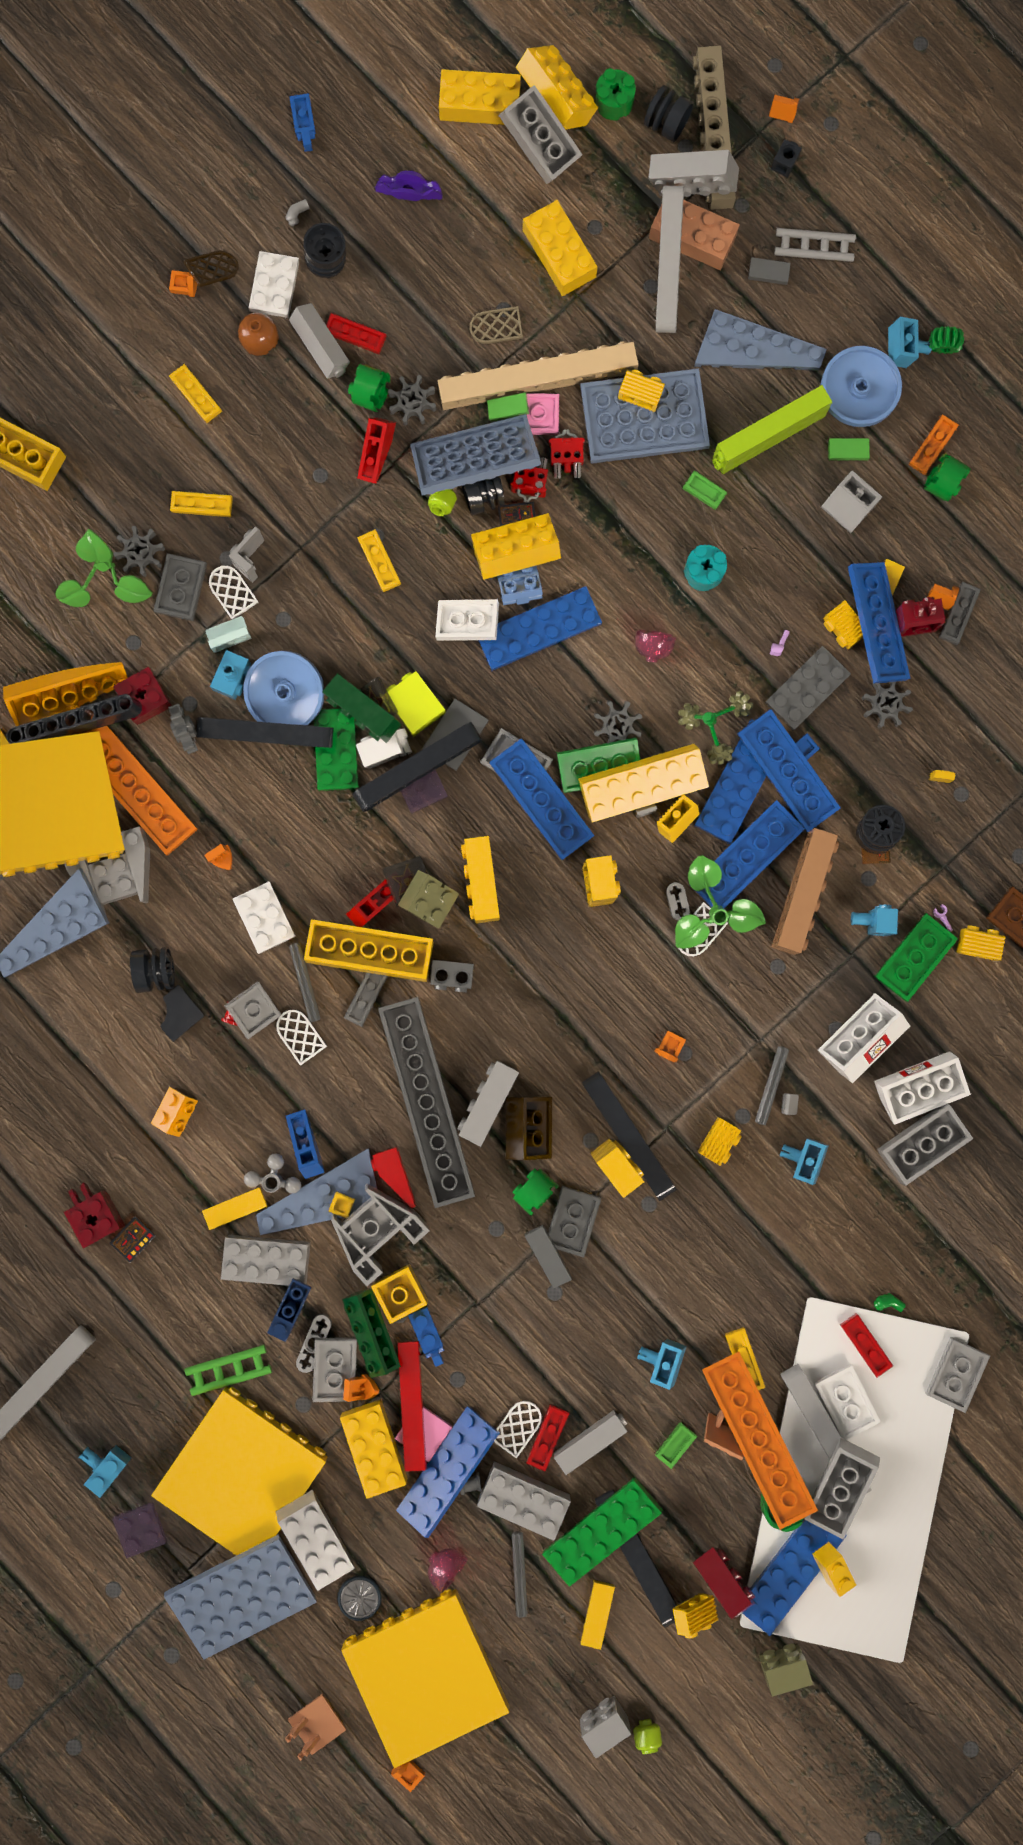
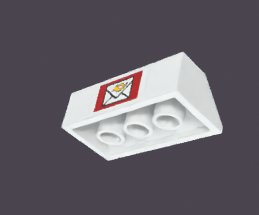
(864, 1038)
(922, 1087)

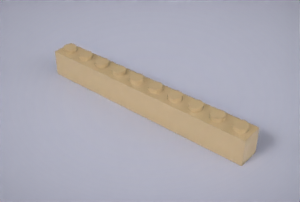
(537, 375)

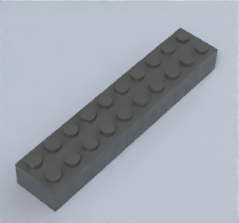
(427, 1102)

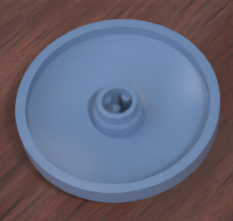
(862, 386)
(284, 689)

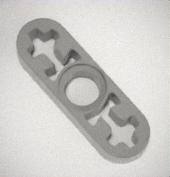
(314, 1326)

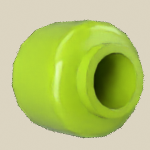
(442, 502)
(647, 1736)

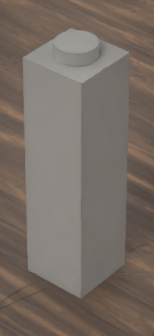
(319, 341)
(590, 1441)

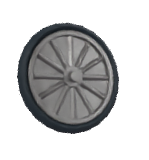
(359, 1598)

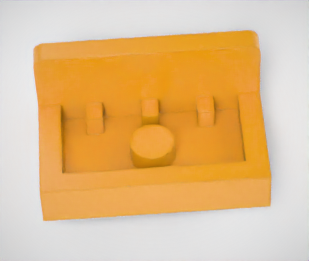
(174, 1112)

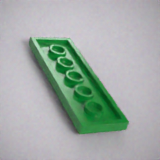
(602, 1531)

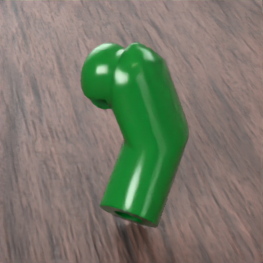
(888, 1300)

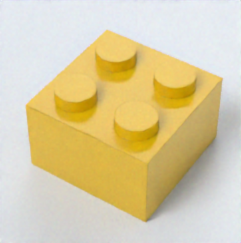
(399, 1293)

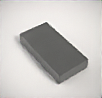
(769, 271)

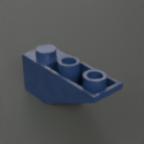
(289, 1310)

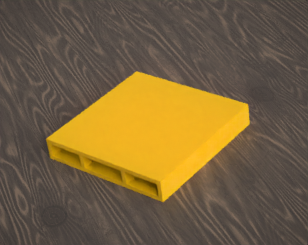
(56, 804)
(239, 1473)
(425, 1677)

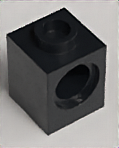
(783, 165)

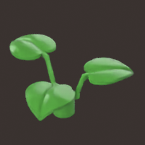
(92, 549)
(744, 914)

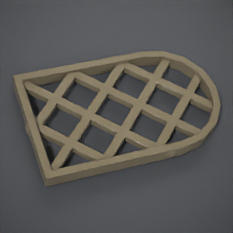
(499, 332)

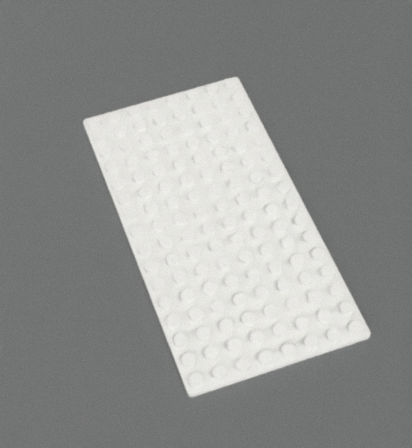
(895, 1518)

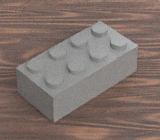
(540, 134)
(696, 171)
(488, 1104)
(924, 1144)
(264, 1260)
(843, 1487)
(524, 1500)
(314, 1540)

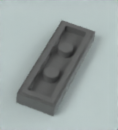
(959, 613)
(365, 998)
(548, 1256)

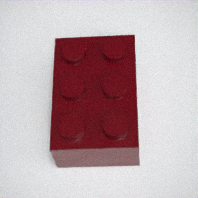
(725, 1582)

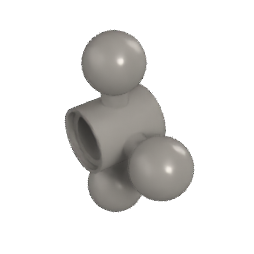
(274, 1162)

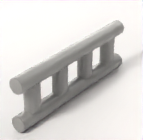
(825, 237)

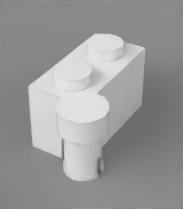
(377, 753)

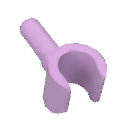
(777, 649)
(943, 917)

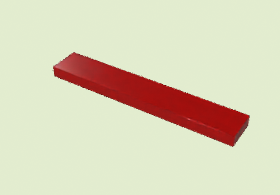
(412, 1406)

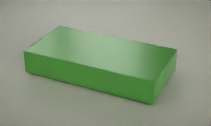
(508, 407)
(848, 449)
(704, 490)
(675, 1445)

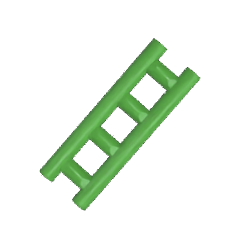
(216, 1366)

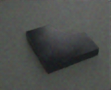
(181, 1013)

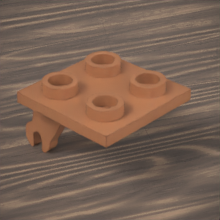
(720, 1435)
(316, 1726)

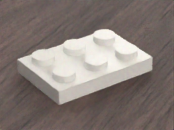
(274, 284)
(467, 620)
(264, 917)
(847, 1402)

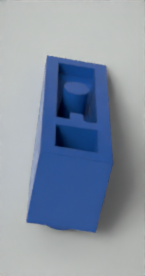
(304, 1144)

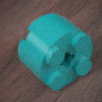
(705, 556)

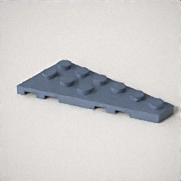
(750, 345)
(62, 920)
(313, 1200)

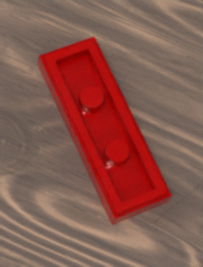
(356, 333)
(866, 1345)
(547, 1437)

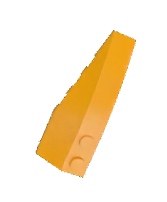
(60, 691)

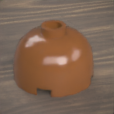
(258, 334)

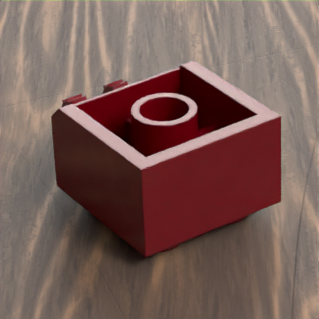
(920, 617)
(155, 697)
(95, 1205)

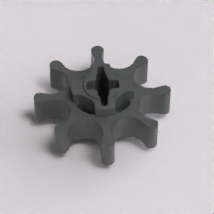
(415, 407)
(132, 548)
(888, 711)
(627, 721)
(183, 728)

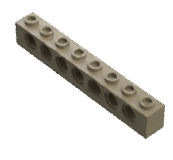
(711, 59)

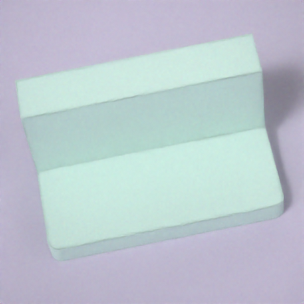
(228, 634)

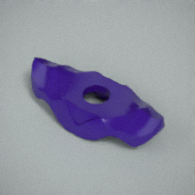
(398, 186)

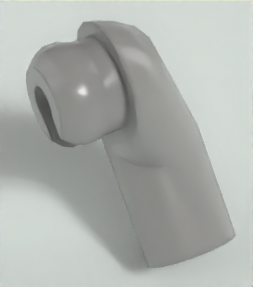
(294, 210)

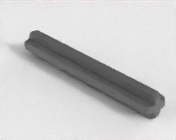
(304, 982)
(772, 1085)
(519, 1574)

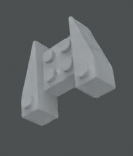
(123, 875)
(372, 1227)

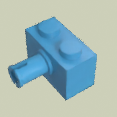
(904, 342)
(231, 675)
(880, 921)
(808, 1160)
(666, 1362)
(104, 1469)

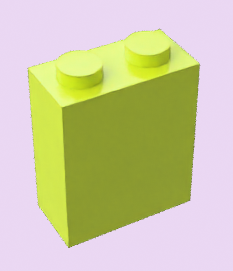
(415, 703)

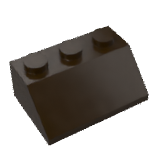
(528, 1128)

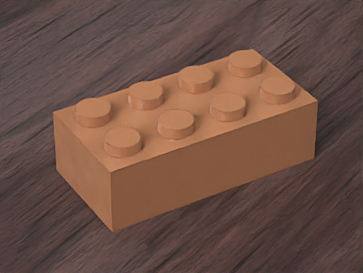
(704, 234)

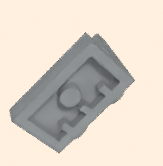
(240, 553)

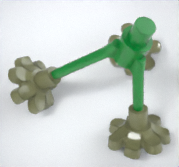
(691, 718)

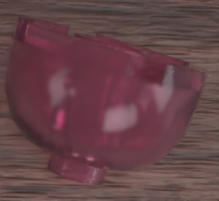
(654, 645)
(445, 1567)

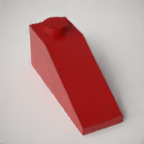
(375, 448)
(370, 905)
(392, 1171)

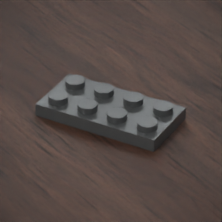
(807, 688)

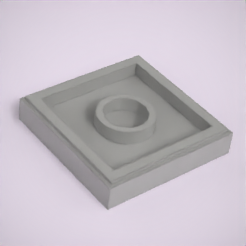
(252, 1010)

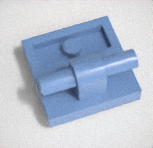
(520, 586)

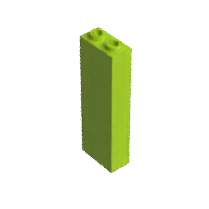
(771, 430)

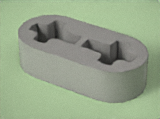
(673, 903)

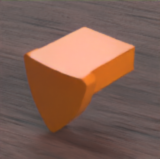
(784, 108)
(182, 283)
(948, 596)
(220, 856)
(670, 1046)
(360, 1388)
(408, 1775)

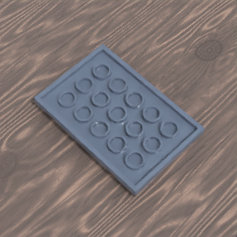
(628, 431)
(475, 454)
(240, 1597)

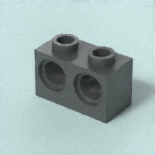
(452, 970)

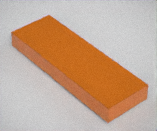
(933, 444)

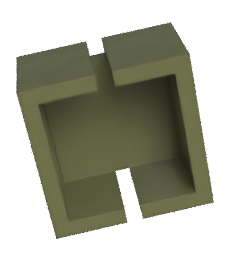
(428, 899)
(785, 1669)

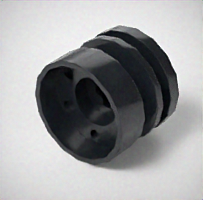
(668, 113)
(325, 239)
(481, 492)
(874, 839)
(147, 969)

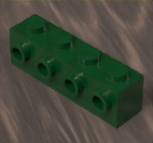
(362, 708)
(371, 1333)

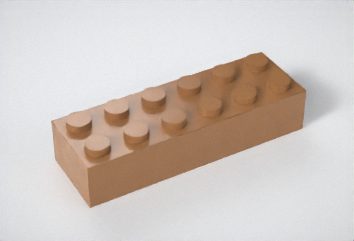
(805, 891)

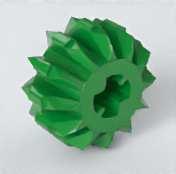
(946, 340)

